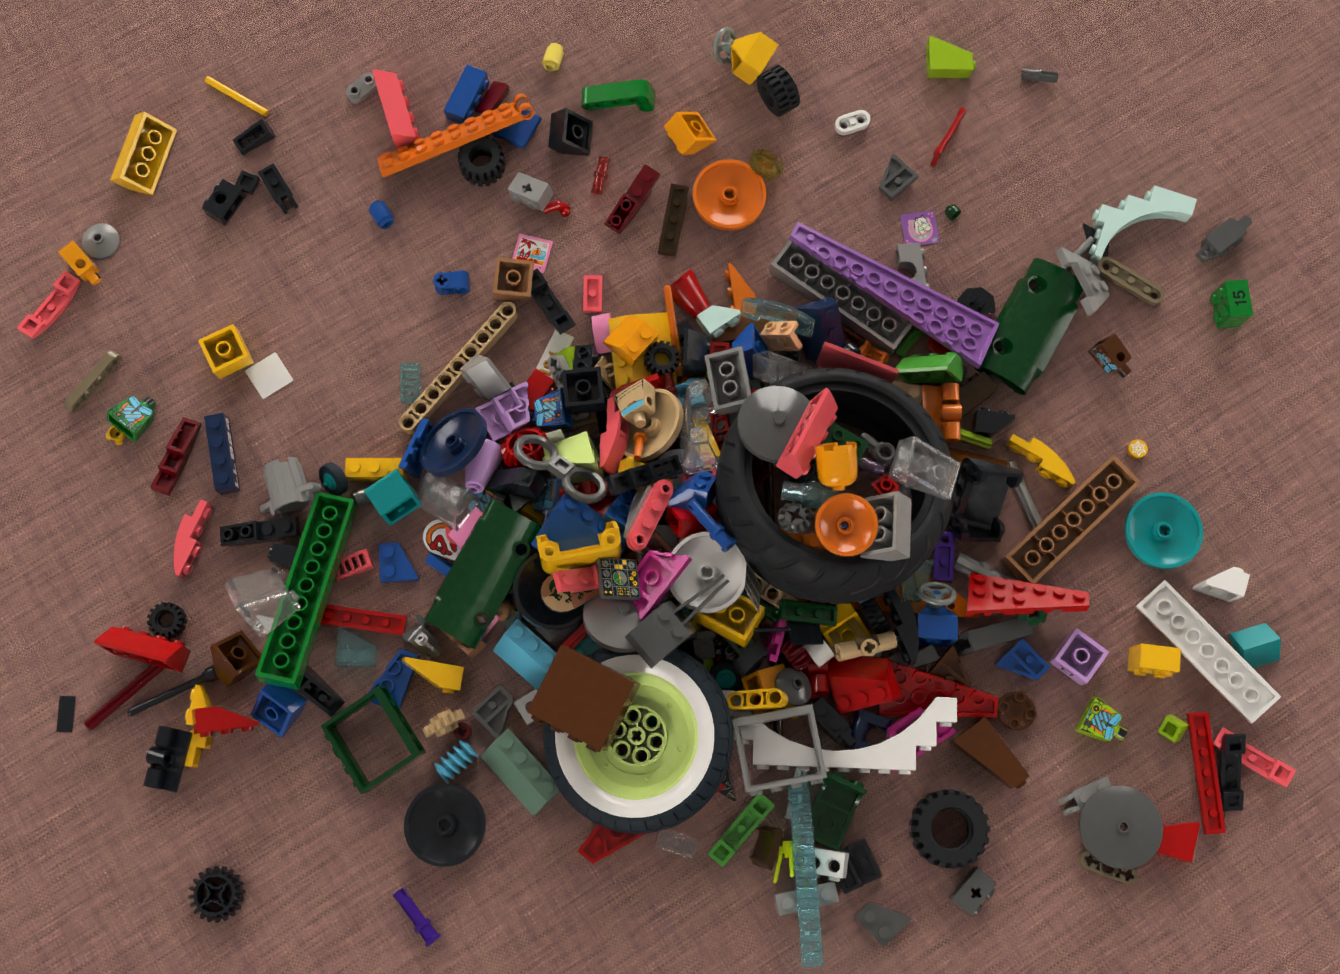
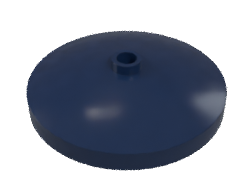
(453, 442)

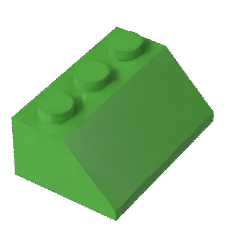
(931, 368)

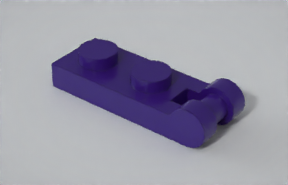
(944, 559)

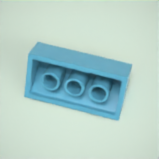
(525, 653)

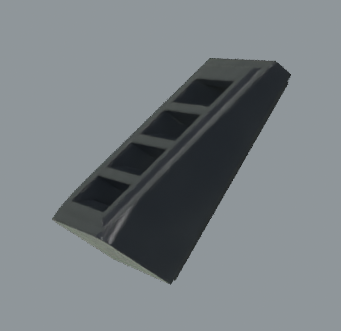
(250, 132)

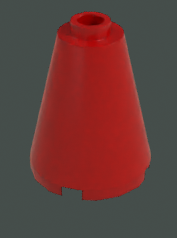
(689, 294)

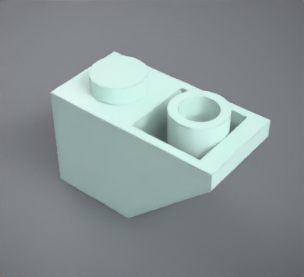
(716, 319)

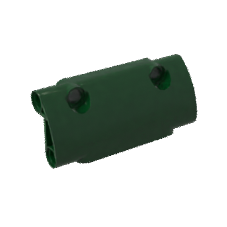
(1032, 325)

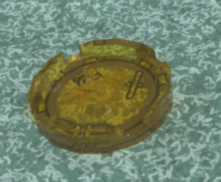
(765, 164)

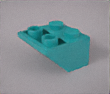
(393, 497)

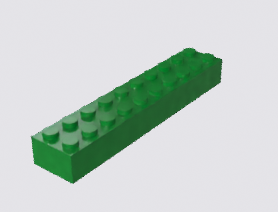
(312, 579)

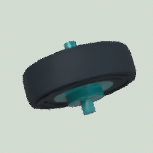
(333, 479)
(726, 676)

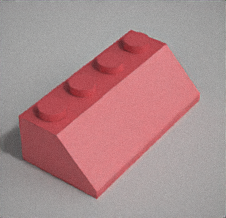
(395, 107)
(807, 434)

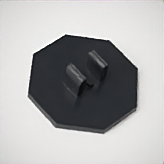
(978, 300)

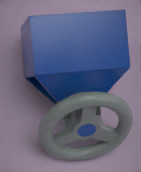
(935, 622)

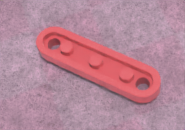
(649, 515)

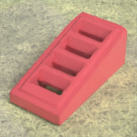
(357, 555)

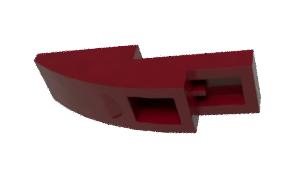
(633, 200)

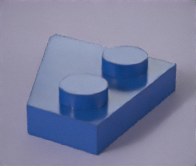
(394, 564)

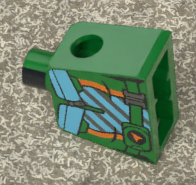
(132, 416)

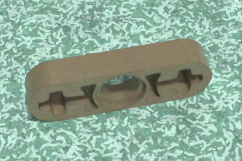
(1119, 878)

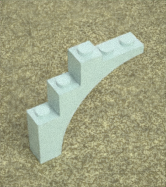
(1157, 204)

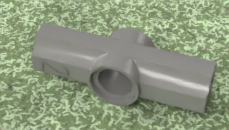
(968, 565)

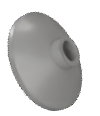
(105, 246)

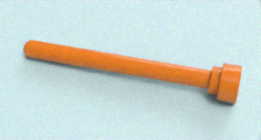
(672, 325)

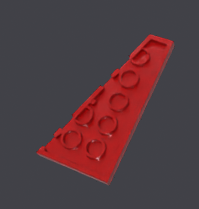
(1015, 597)
(921, 688)

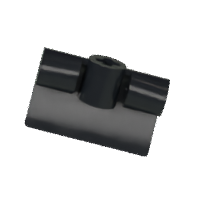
(167, 758)

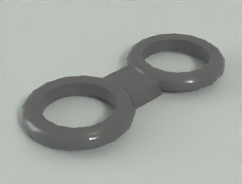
(561, 468)

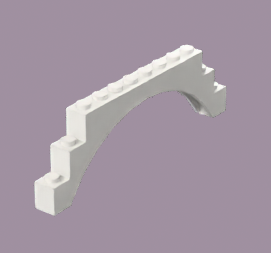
(892, 754)

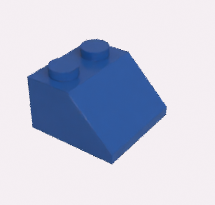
(752, 344)
(698, 487)
(278, 708)

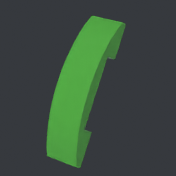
(740, 829)

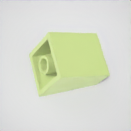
(579, 451)

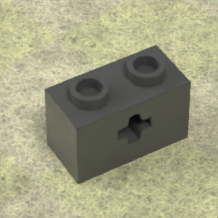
(962, 894)

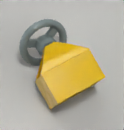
(747, 53)

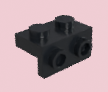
(585, 356)

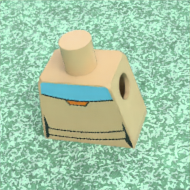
(637, 402)

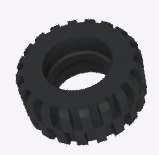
(976, 829)

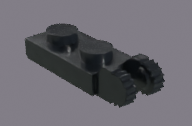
(277, 186)

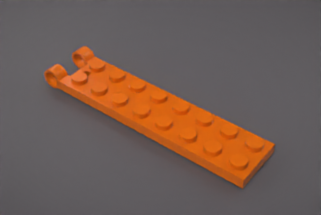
(454, 136)

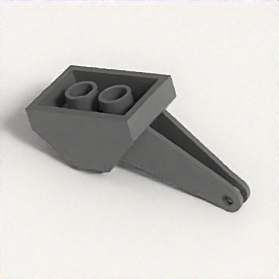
(667, 627)

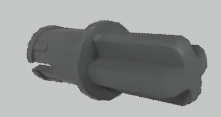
(1039, 75)

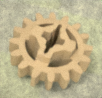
(443, 723)

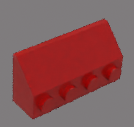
(144, 648)

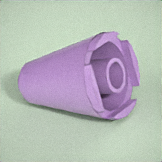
(483, 466)

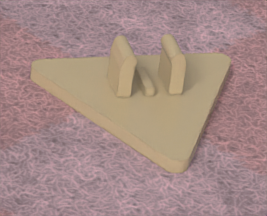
(607, 375)

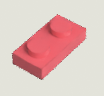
(592, 294)

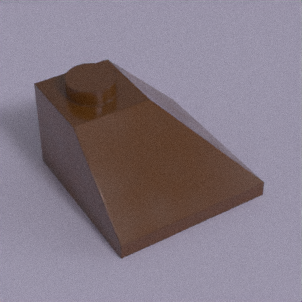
(234, 658)

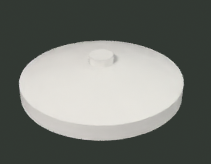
(706, 566)

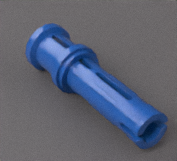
(716, 531)

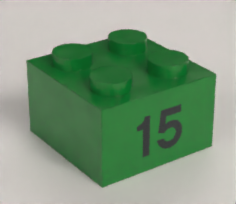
(1231, 304)

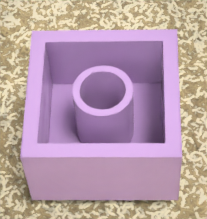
(1078, 656)

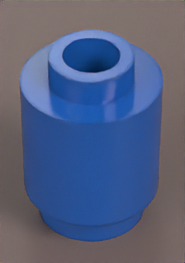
(381, 214)

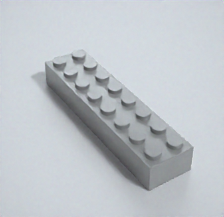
(856, 307)

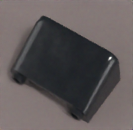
(979, 499)

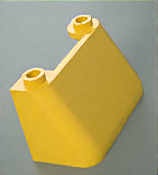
(554, 560)

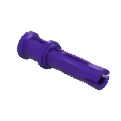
(421, 924)

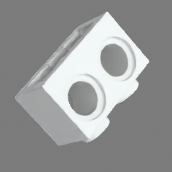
(826, 858)

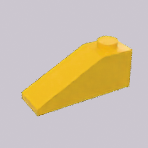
(440, 675)

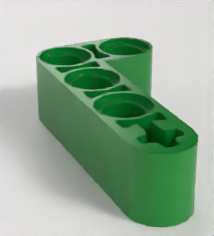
(619, 94)

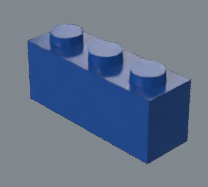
(466, 94)

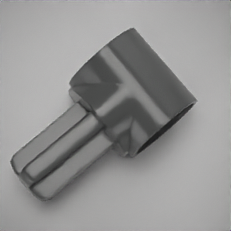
(876, 448)

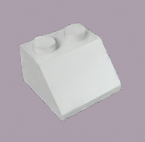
(1226, 585)

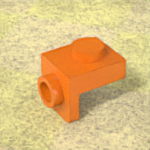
(873, 353)

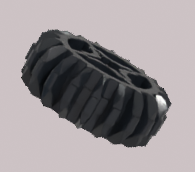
(211, 888)

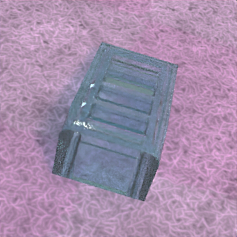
(403, 382)

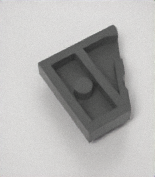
(882, 922)

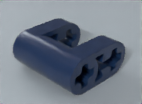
(861, 724)

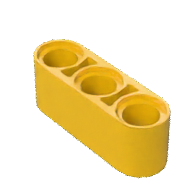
(748, 696)

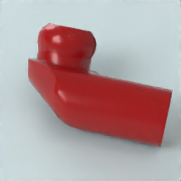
(558, 206)

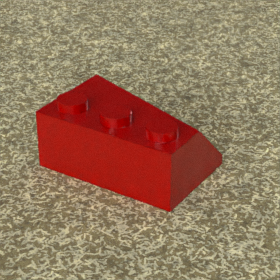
(862, 682)

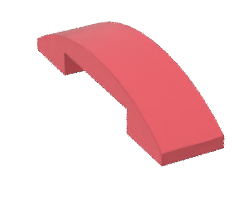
(52, 307)
(1261, 763)

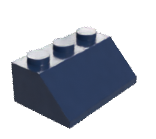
(826, 328)

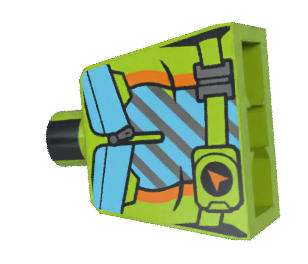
(1100, 721)

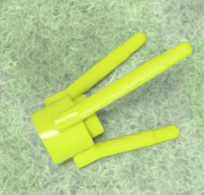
(787, 850)

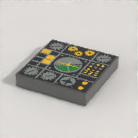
(618, 579)

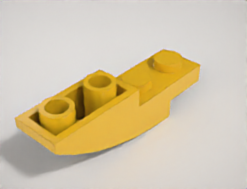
(1049, 462)
(199, 699)

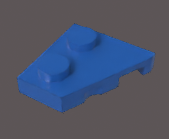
(1023, 661)

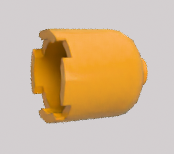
(836, 464)

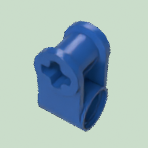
(454, 282)

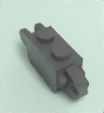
(1222, 238)

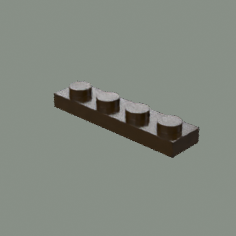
(673, 220)

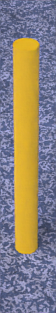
(233, 94)

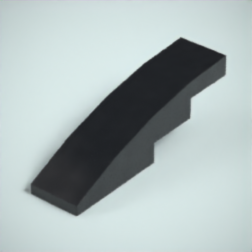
(644, 475)

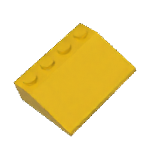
(623, 372)

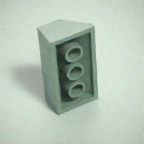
(520, 772)

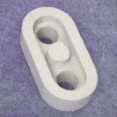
(851, 122)

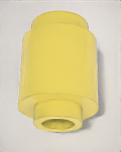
(553, 57)

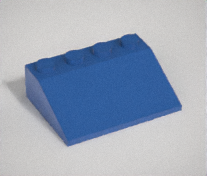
(574, 525)

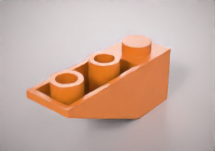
(738, 287)

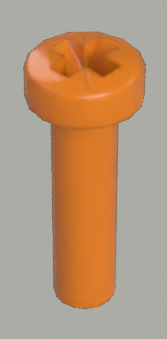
(639, 438)

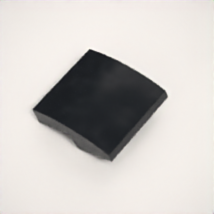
(861, 866)

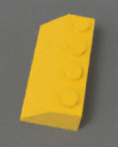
(143, 154)

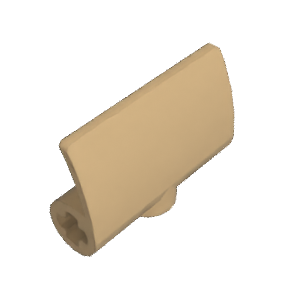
(864, 646)

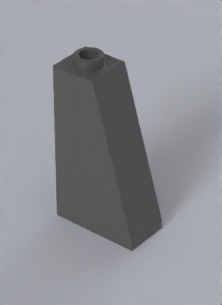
(992, 636)

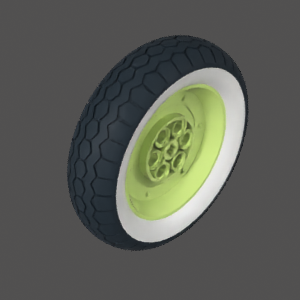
(676, 776)

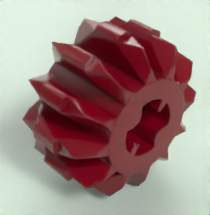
(796, 655)

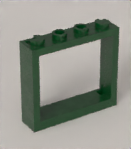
(400, 723)

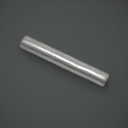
(1026, 500)

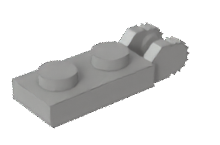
(1083, 793)

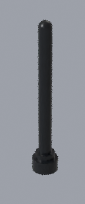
(207, 676)

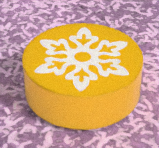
(1137, 449)

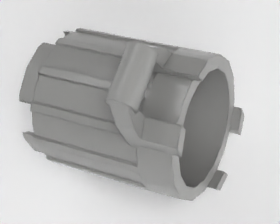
(287, 487)

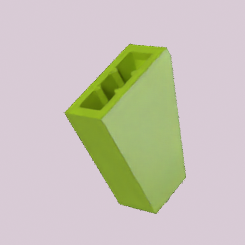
(948, 60)

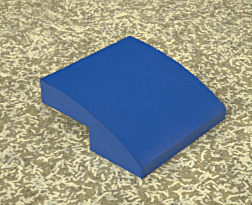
(521, 132)

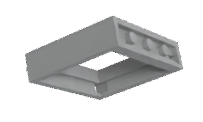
(773, 716)

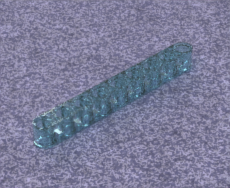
(805, 877)

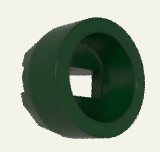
(952, 212)

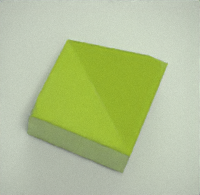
(1173, 728)

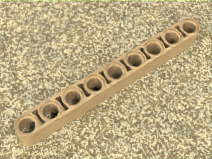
(460, 359)

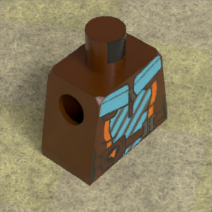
(1111, 355)

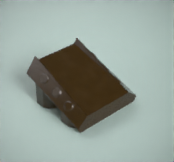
(766, 847)

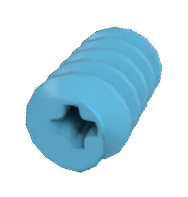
(455, 760)

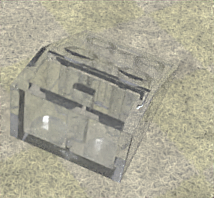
(773, 367)

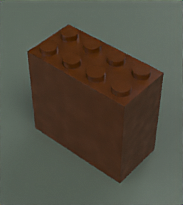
(583, 699)

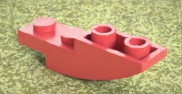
(615, 440)
(186, 545)
(576, 579)

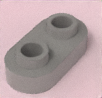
(364, 88)

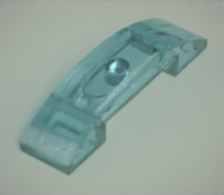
(775, 311)

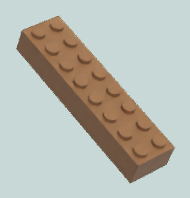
(1071, 521)

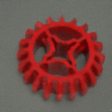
(532, 450)

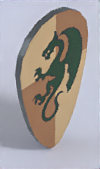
(565, 600)

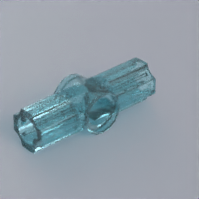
(810, 494)

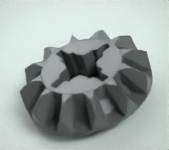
(797, 525)

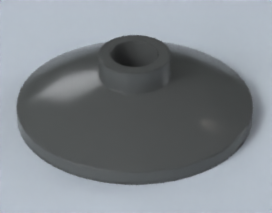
(796, 694)

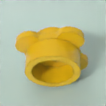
(111, 435)

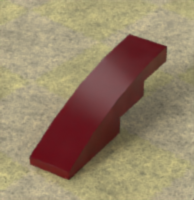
(176, 457)

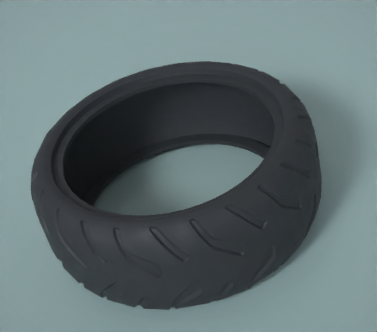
(810, 573)

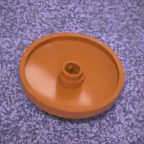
(729, 195)

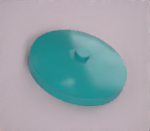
(1163, 530)

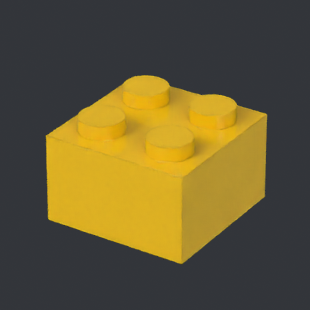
(226, 351)
(1154, 659)

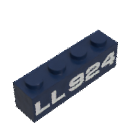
(222, 453)

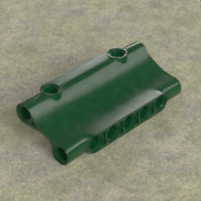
(482, 573)

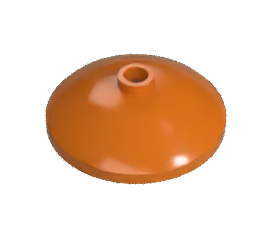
(860, 521)

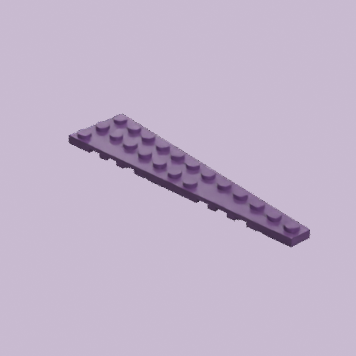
(933, 313)

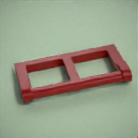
(939, 150)

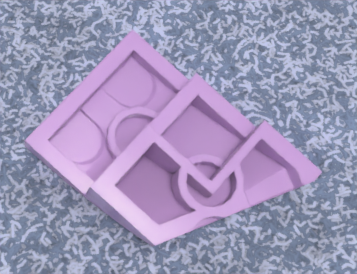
(506, 412)

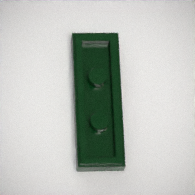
(807, 612)

